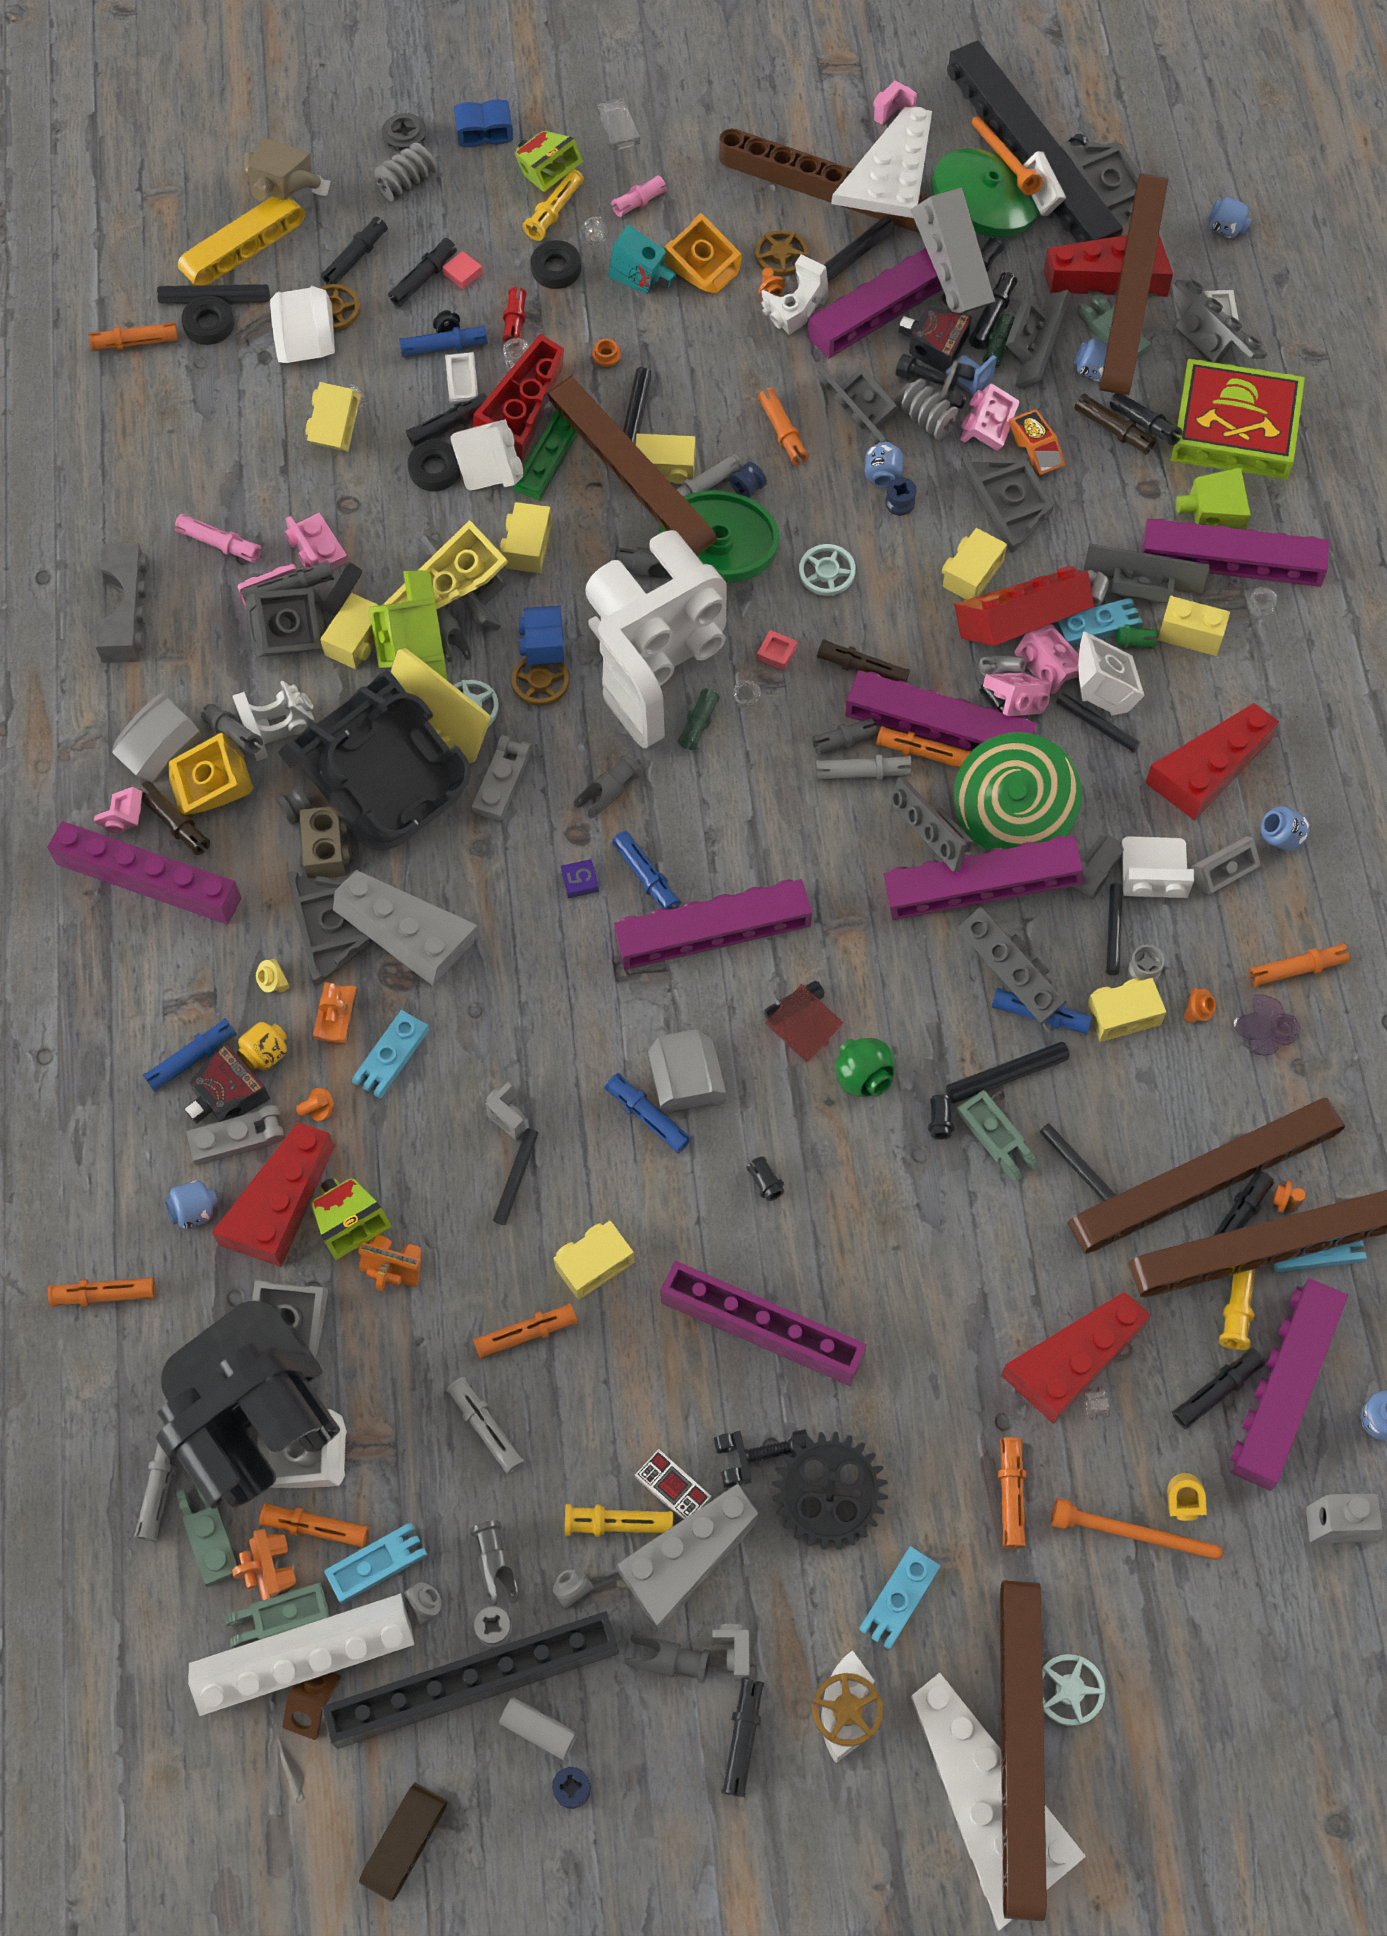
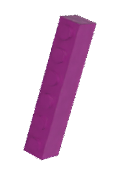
(874, 304)
(1240, 551)
(928, 713)
(144, 872)
(984, 878)
(712, 923)
(763, 1323)
(1288, 1384)

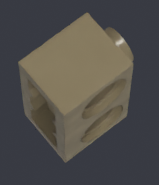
(319, 843)

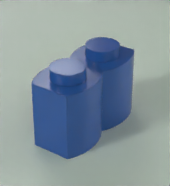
(483, 123)
(542, 635)

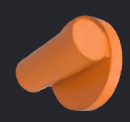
(771, 283)
(1199, 1006)
(318, 1105)
(1288, 1197)

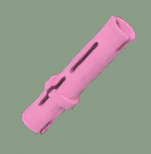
(229, 543)

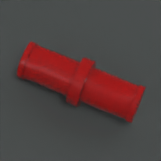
(514, 314)

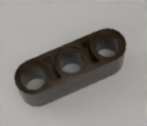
(403, 1842)

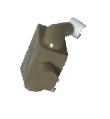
(280, 171)

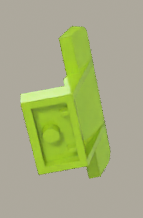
(410, 625)

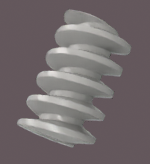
(403, 169)
(927, 408)

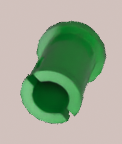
(1135, 637)

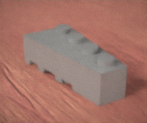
(954, 250)
(404, 925)
(683, 1557)

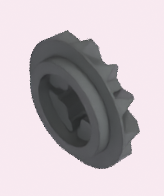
(413, 125)

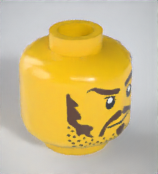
(262, 1046)

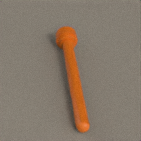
(1027, 179)
(1066, 1514)

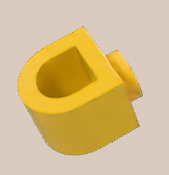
(1186, 1497)

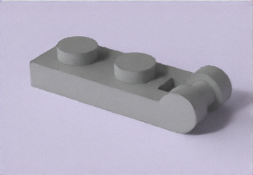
(501, 778)
(235, 1135)

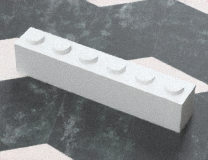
(300, 1654)

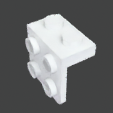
(487, 455)
(1155, 867)

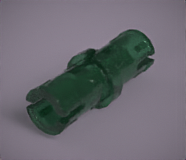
(998, 339)
(698, 719)

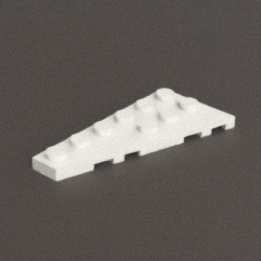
(892, 169)
(972, 1777)

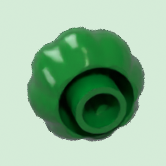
(865, 1067)

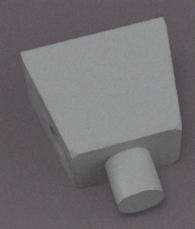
(1349, 1519)

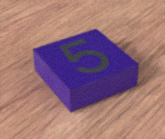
(579, 878)

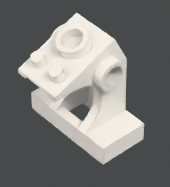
(810, 292)
(289, 702)

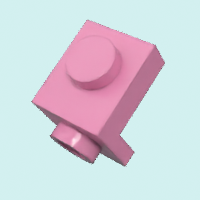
(892, 99)
(123, 811)

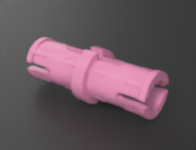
(638, 196)

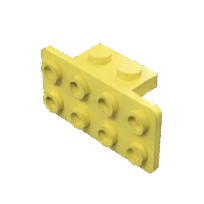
(454, 714)

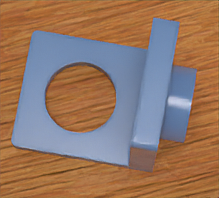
(982, 375)

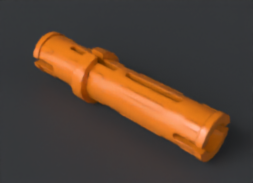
(129, 337)
(788, 435)
(887, 739)
(1312, 961)
(104, 1291)
(525, 1330)
(1012, 1492)
(314, 1525)

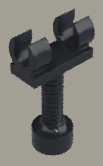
(907, 368)
(732, 1441)

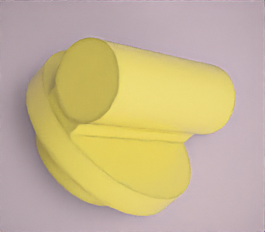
(271, 977)

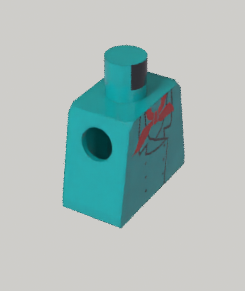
(639, 262)

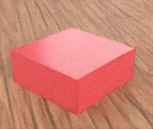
(462, 270)
(777, 650)

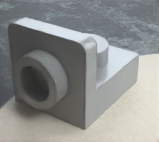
(504, 1115)
(738, 1657)

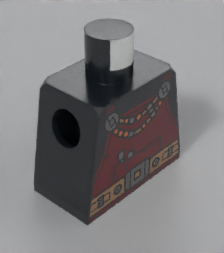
(937, 336)
(225, 1088)

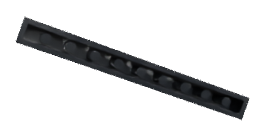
(1024, 135)

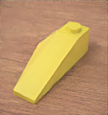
(459, 566)

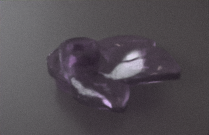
(1263, 1026)

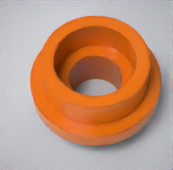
(603, 347)

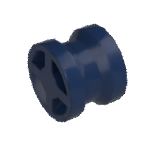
(748, 480)
(905, 502)
(573, 1794)

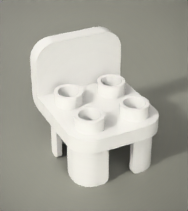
(655, 631)

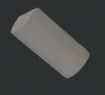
(1226, 865)
(538, 1728)

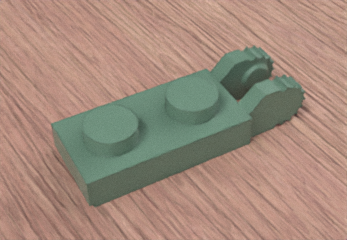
(1101, 325)
(996, 1133)
(208, 1540)
(280, 1614)

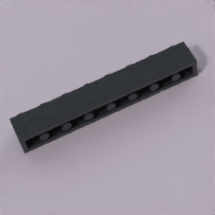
(470, 1680)

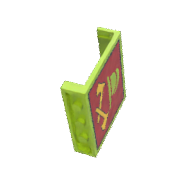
(1238, 419)

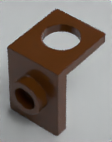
(309, 1699)

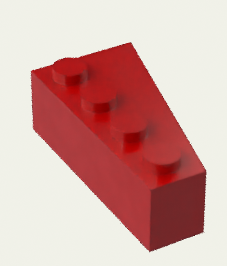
(1098, 266)
(523, 392)
(1024, 607)
(1209, 763)
(276, 1200)
(1070, 1360)

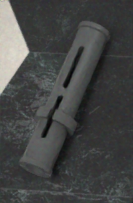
(296, 580)
(226, 723)

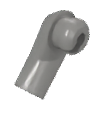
(1099, 585)
(1001, 664)

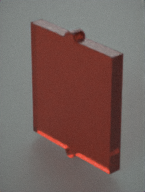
(804, 1023)

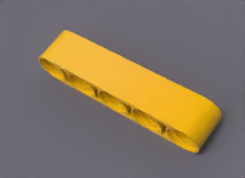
(240, 240)

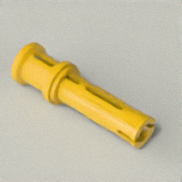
(547, 212)
(1238, 1312)
(662, 1520)

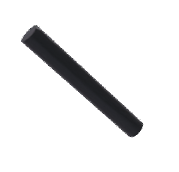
(1098, 722)
(1114, 929)
(1077, 1162)
(515, 1177)

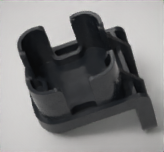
(381, 763)
(234, 1377)

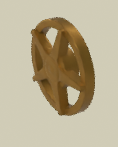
(781, 251)
(340, 307)
(540, 681)
(847, 1709)

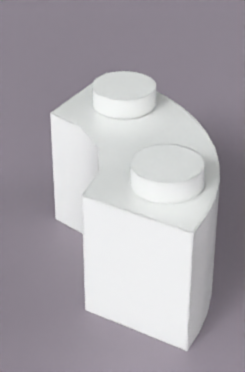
(853, 1665)

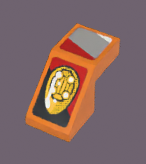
(1041, 442)

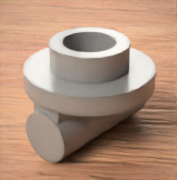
(571, 1586)
(424, 1602)

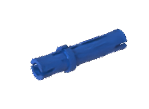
(443, 341)
(653, 881)
(1062, 1017)
(190, 1054)
(638, 1104)

